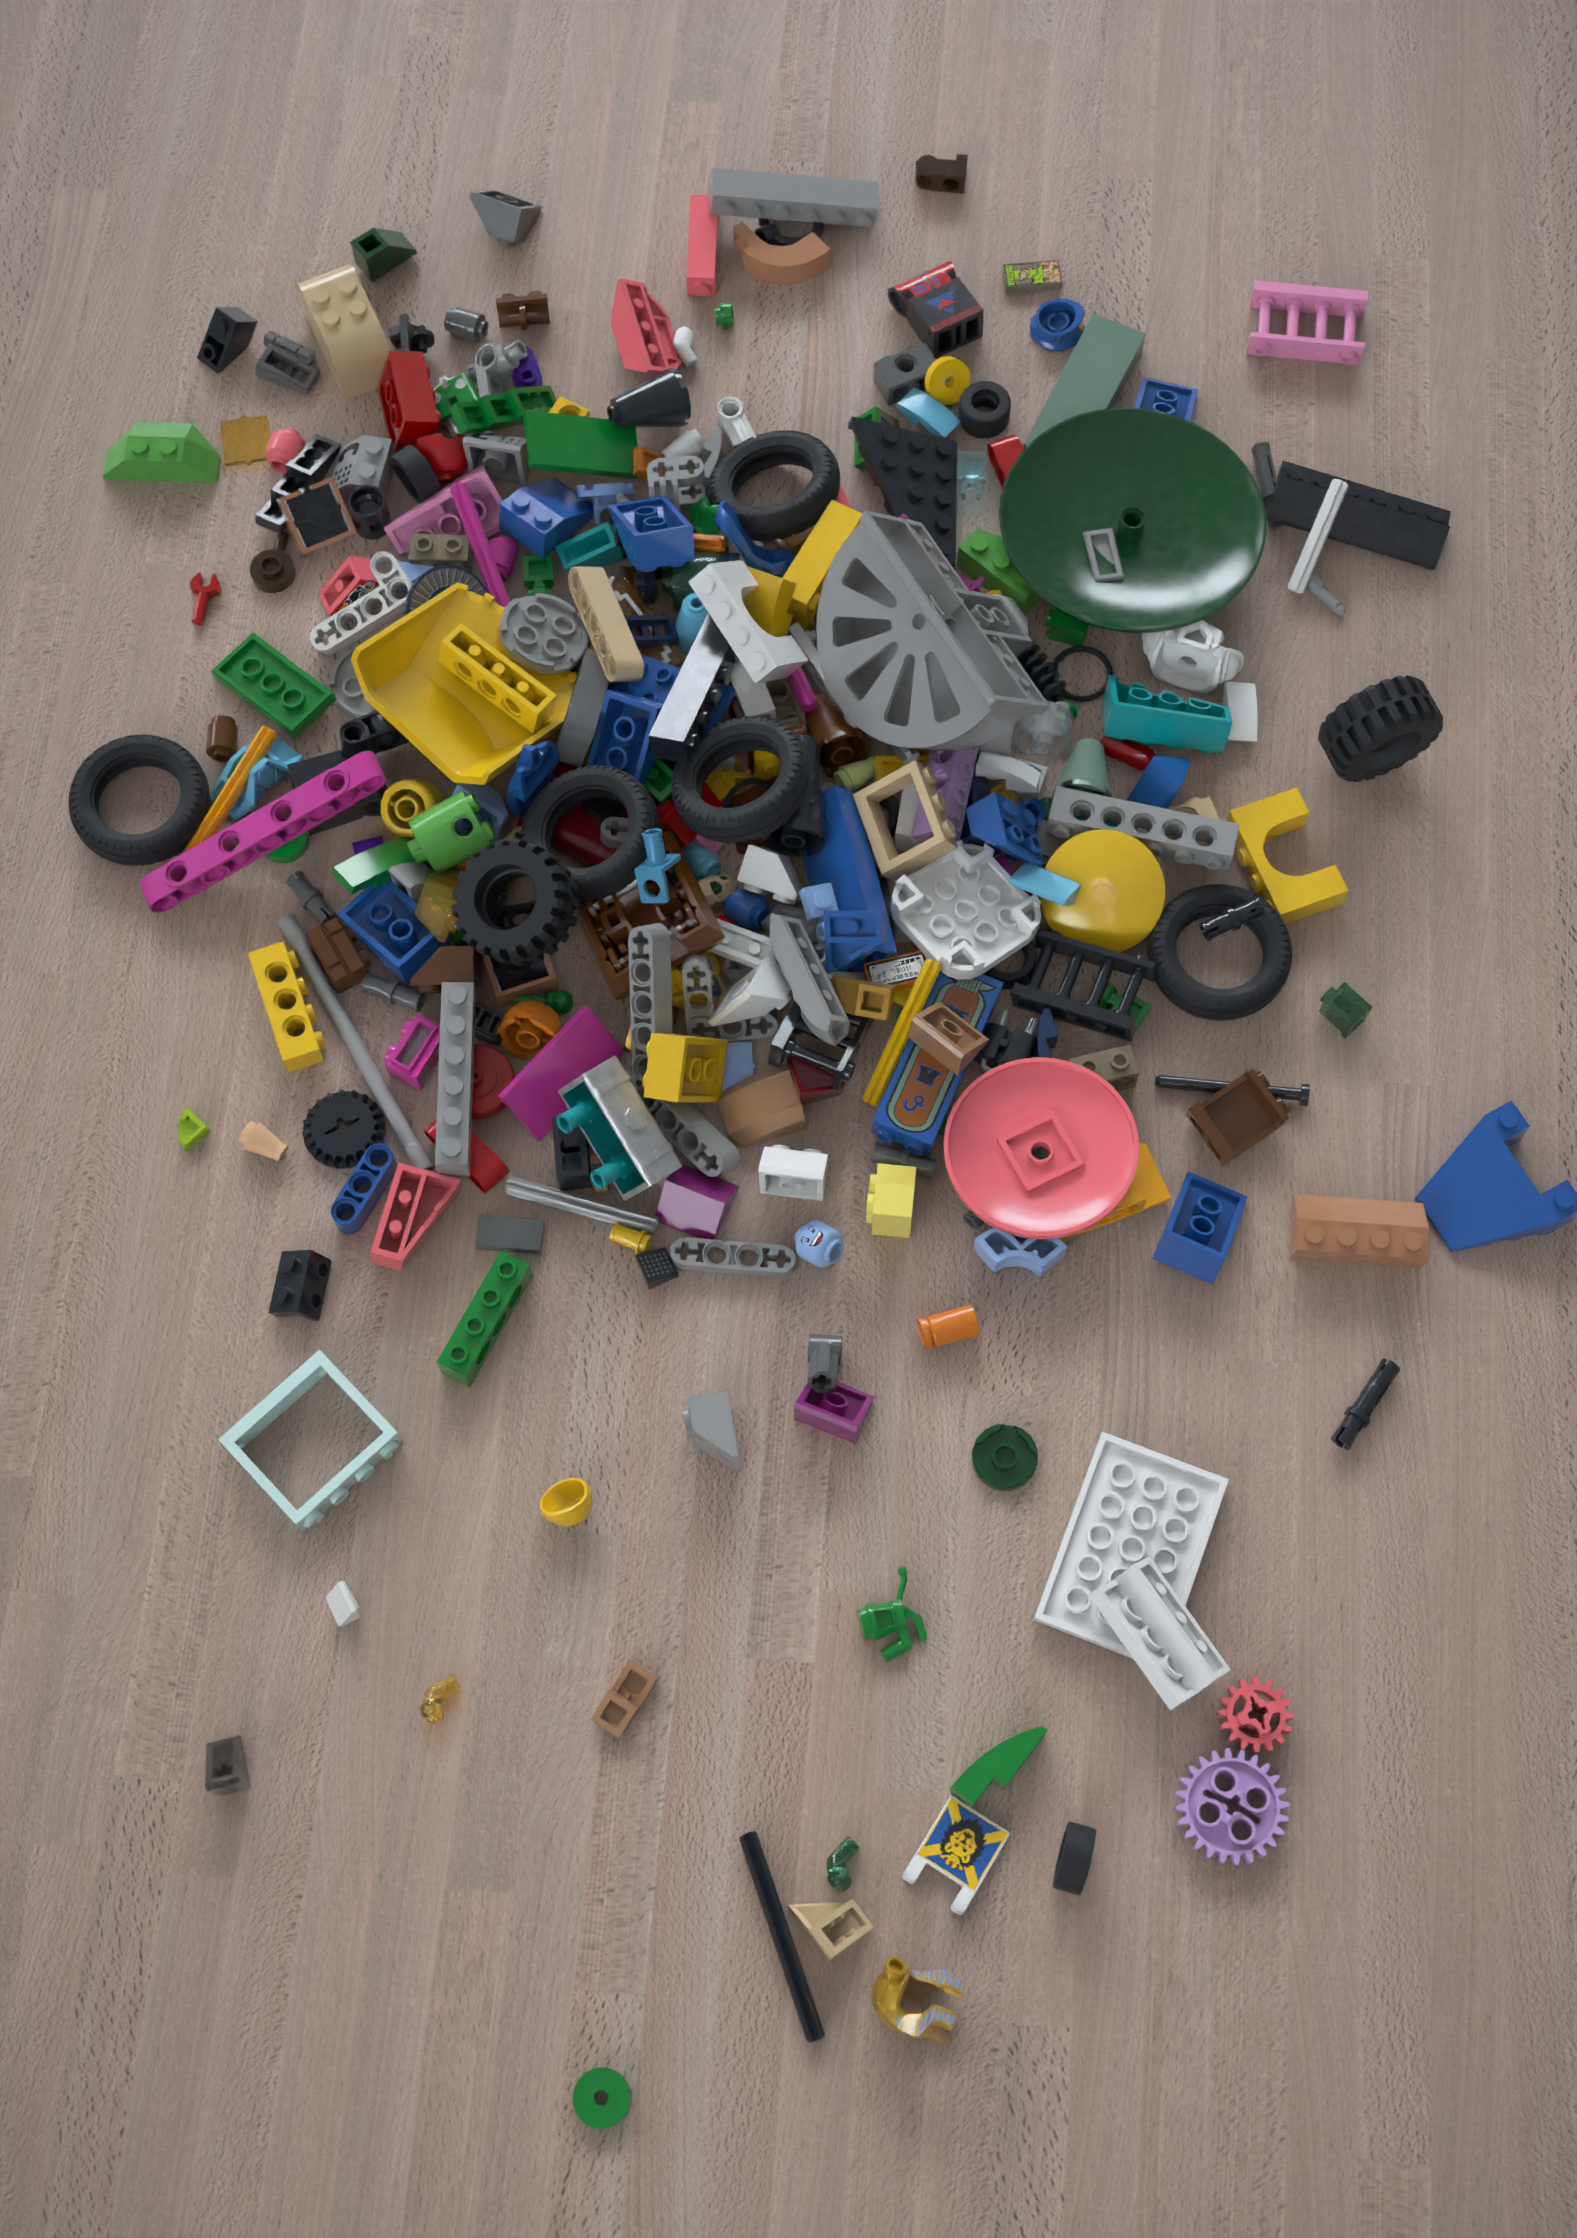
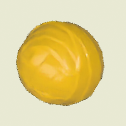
(567, 1502)

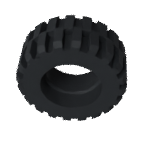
(1380, 728)
(484, 882)

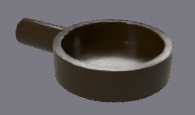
(273, 568)

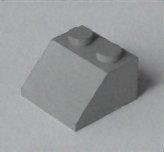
(712, 1427)

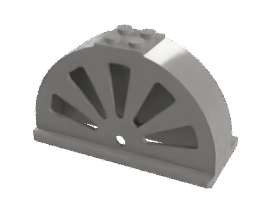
(916, 649)

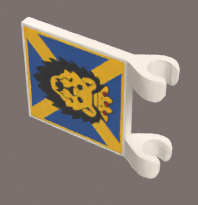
(961, 1848)

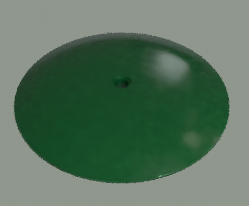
(1177, 507)

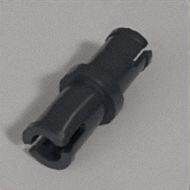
(1232, 918)

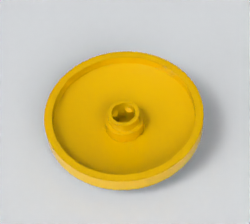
(1117, 894)

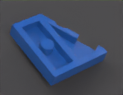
(852, 935)

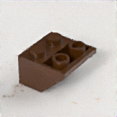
(448, 965)

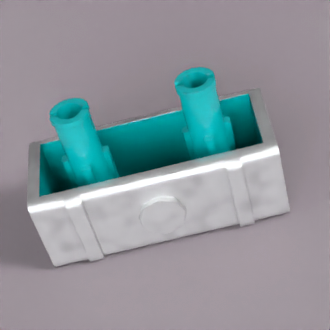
(617, 1129)

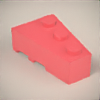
(410, 1213)

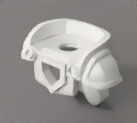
(1192, 657)

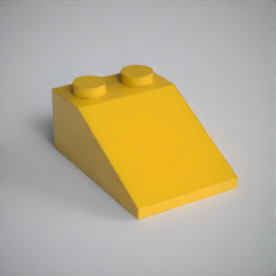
(684, 1068)

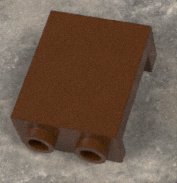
(1238, 1116)

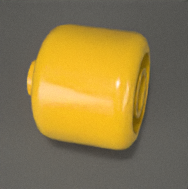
(406, 800)

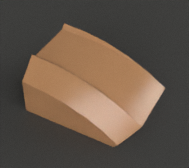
(762, 1107)

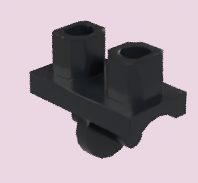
(410, 336)

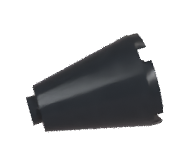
(652, 403)

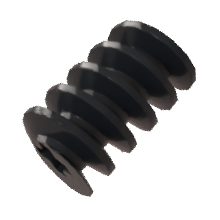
(1040, 673)

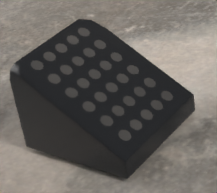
(656, 1267)

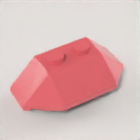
(642, 329)

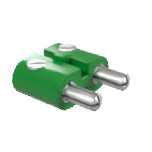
(459, 390)

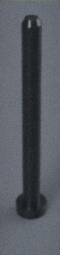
(1204, 1085)

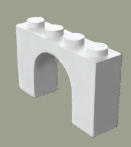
(721, 591)

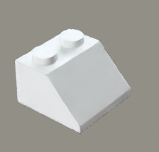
(793, 1172)

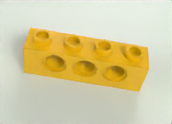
(497, 678)
(268, 965)

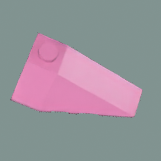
(440, 514)

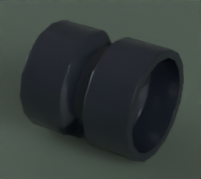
(369, 511)

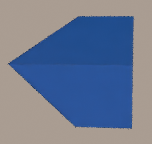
(1160, 781)

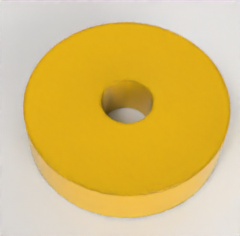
(939, 372)

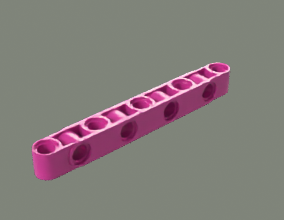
(262, 831)

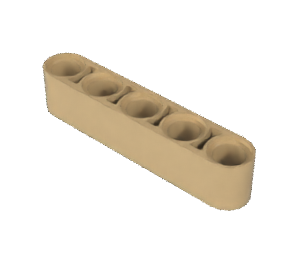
(605, 624)

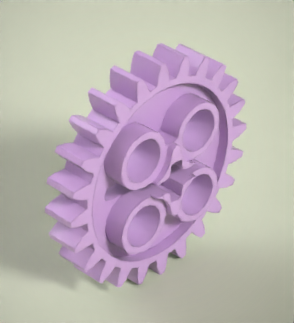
(1218, 1835)

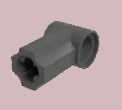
(823, 1361)

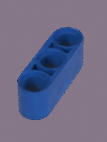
(364, 1203)

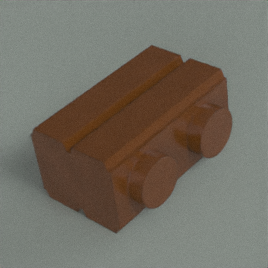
(338, 954)

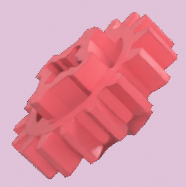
(1250, 1700)

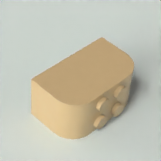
(345, 329)

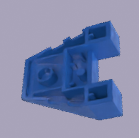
(1487, 1195)

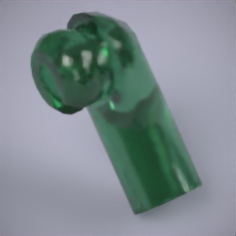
(837, 1865)

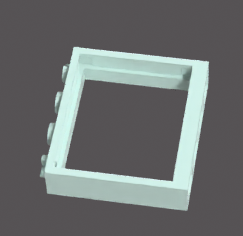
(280, 1400)

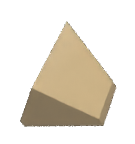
(833, 1925)

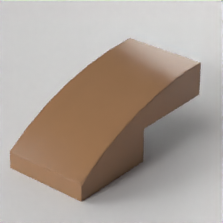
(625, 1698)

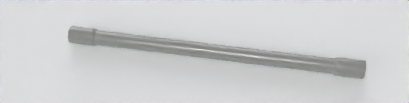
(297, 940)

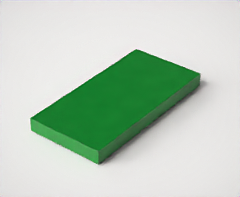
(579, 444)
(273, 685)

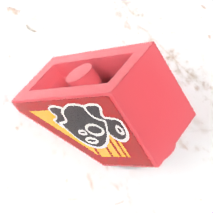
(348, 584)

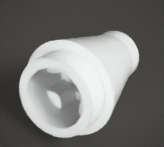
(686, 444)

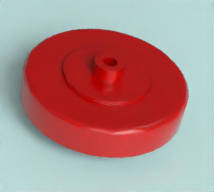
(490, 1078)

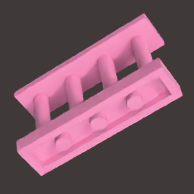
(1313, 300)

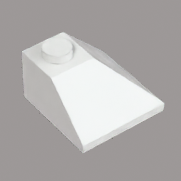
(753, 995)

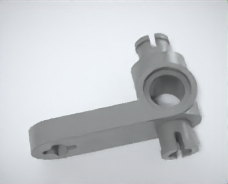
(495, 365)

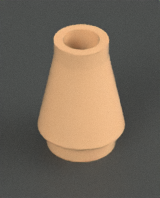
(261, 1141)

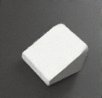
(343, 1604)

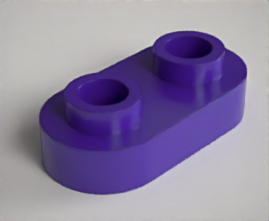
(527, 369)

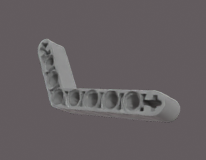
(651, 949)

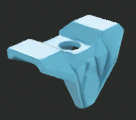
(261, 776)

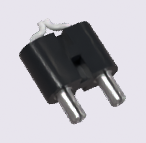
(1006, 1045)

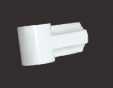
(733, 421)

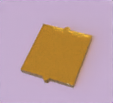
(245, 440)

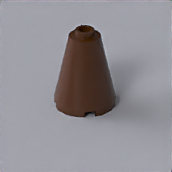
(837, 740)

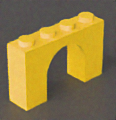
(1289, 895)

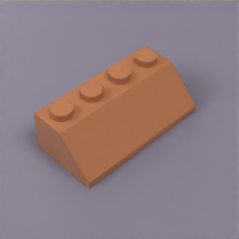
(1359, 1231)

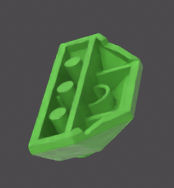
(162, 454)

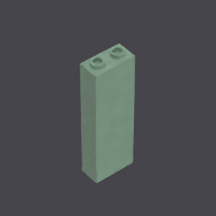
(1092, 374)

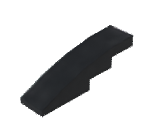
(301, 473)

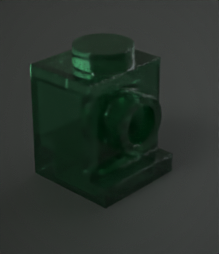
(1348, 1000)

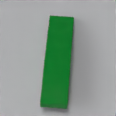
(501, 410)
(373, 865)

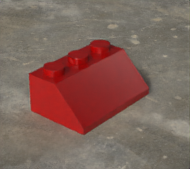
(407, 398)

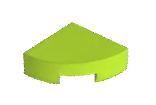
(191, 1130)

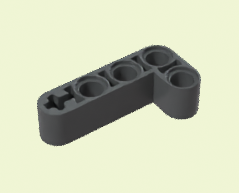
(582, 711)

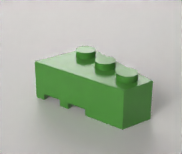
(986, 556)

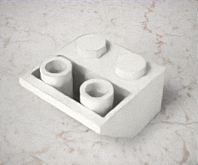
(770, 871)

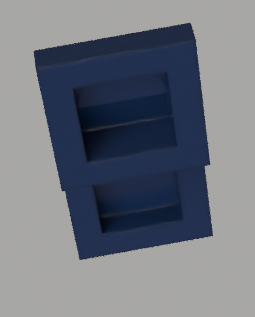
(1046, 1034)

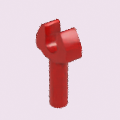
(203, 595)

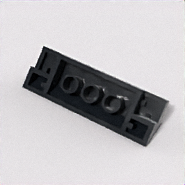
(1365, 518)

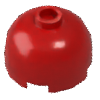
(444, 456)

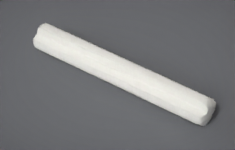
(1318, 536)

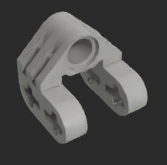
(677, 482)

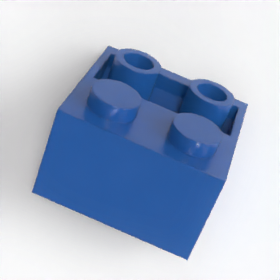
(1006, 827)

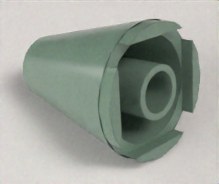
(1086, 769)

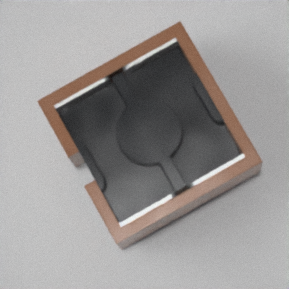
(316, 516)
(514, 980)

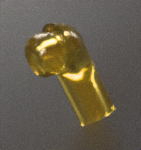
(434, 1697)

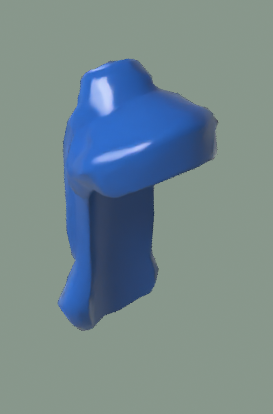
(770, 561)

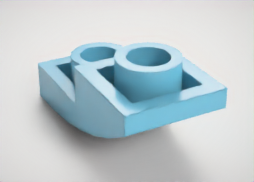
(924, 409)

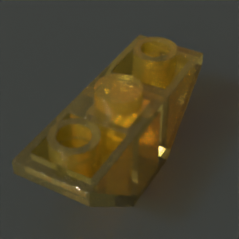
(436, 901)

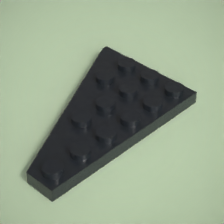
(914, 476)

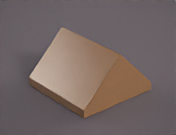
(946, 1037)

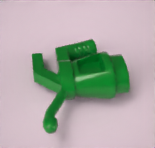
(886, 1618)

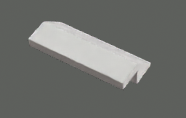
(1159, 1633)

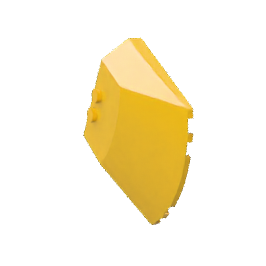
(437, 709)

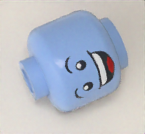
(819, 1243)

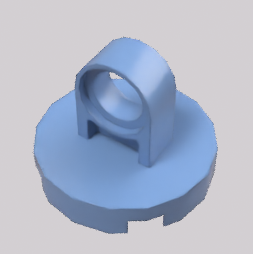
(604, 495)

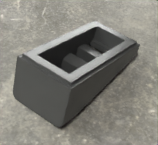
(282, 358)

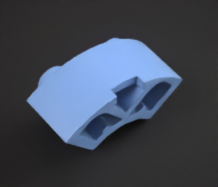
(1007, 1250)

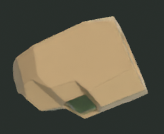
(717, 889)

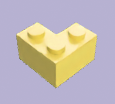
(892, 1201)

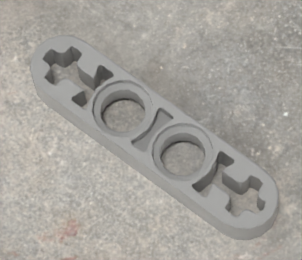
(733, 1252)

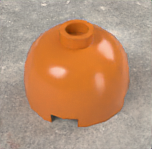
(528, 1028)

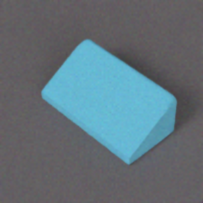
(1045, 884)

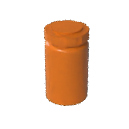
(948, 1327)

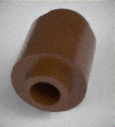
(222, 738)

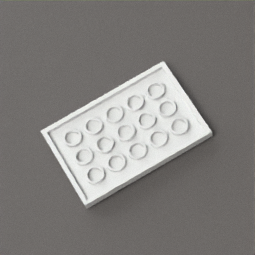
(1127, 1510)

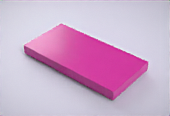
(569, 1054)

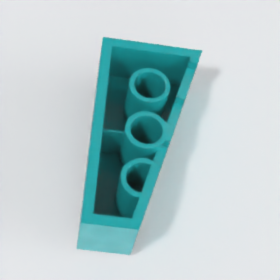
(1163, 718)

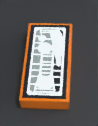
(896, 970)

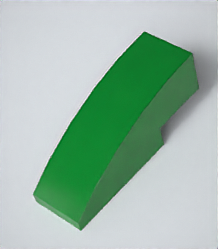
(996, 1765)

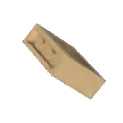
(868, 805)

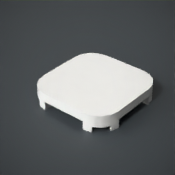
(965, 911)

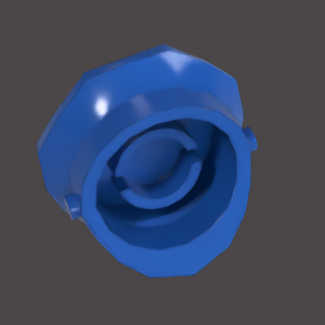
(1057, 324)

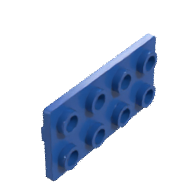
(658, 681)

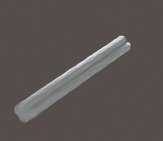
(581, 1205)

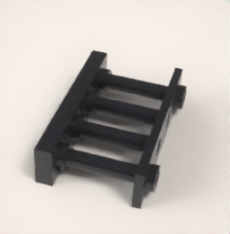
(1086, 1013)
(785, 1045)

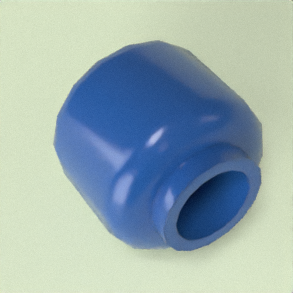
(747, 909)

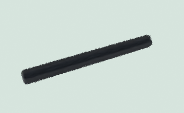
(782, 1937)

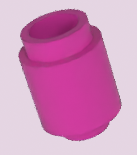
(504, 553)

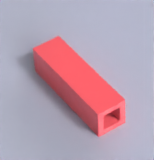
(702, 248)

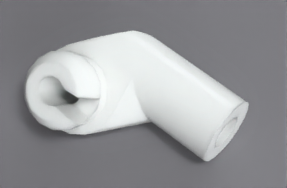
(682, 344)

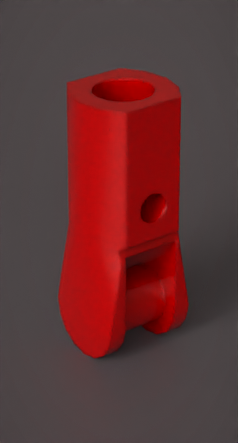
(1128, 752)

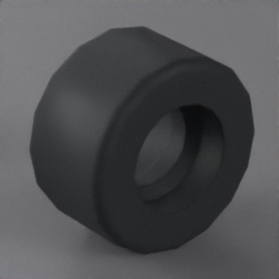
(989, 395)

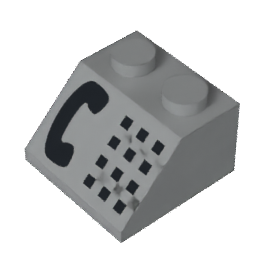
(501, 454)
(364, 463)

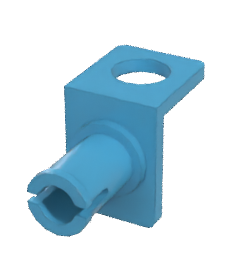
(654, 867)

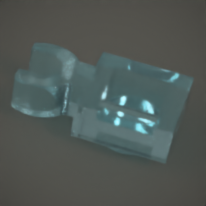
(971, 472)

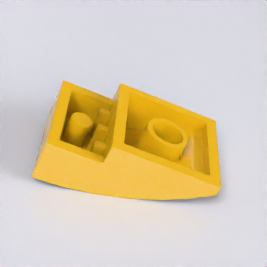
(770, 602)

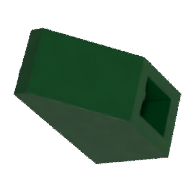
(380, 251)

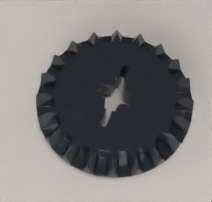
(333, 1147)

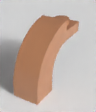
(781, 263)

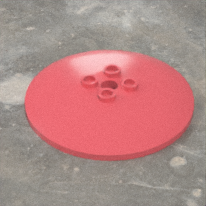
(1050, 1107)

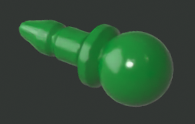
(559, 1001)

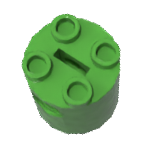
(440, 839)

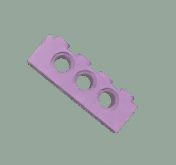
(954, 779)

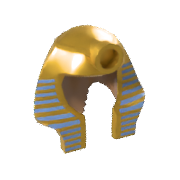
(899, 1997)

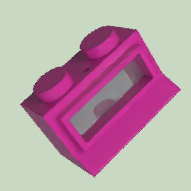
(414, 1051)

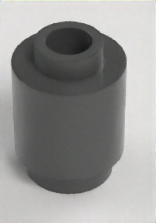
(466, 324)

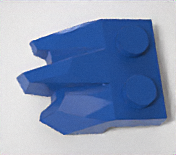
(532, 774)

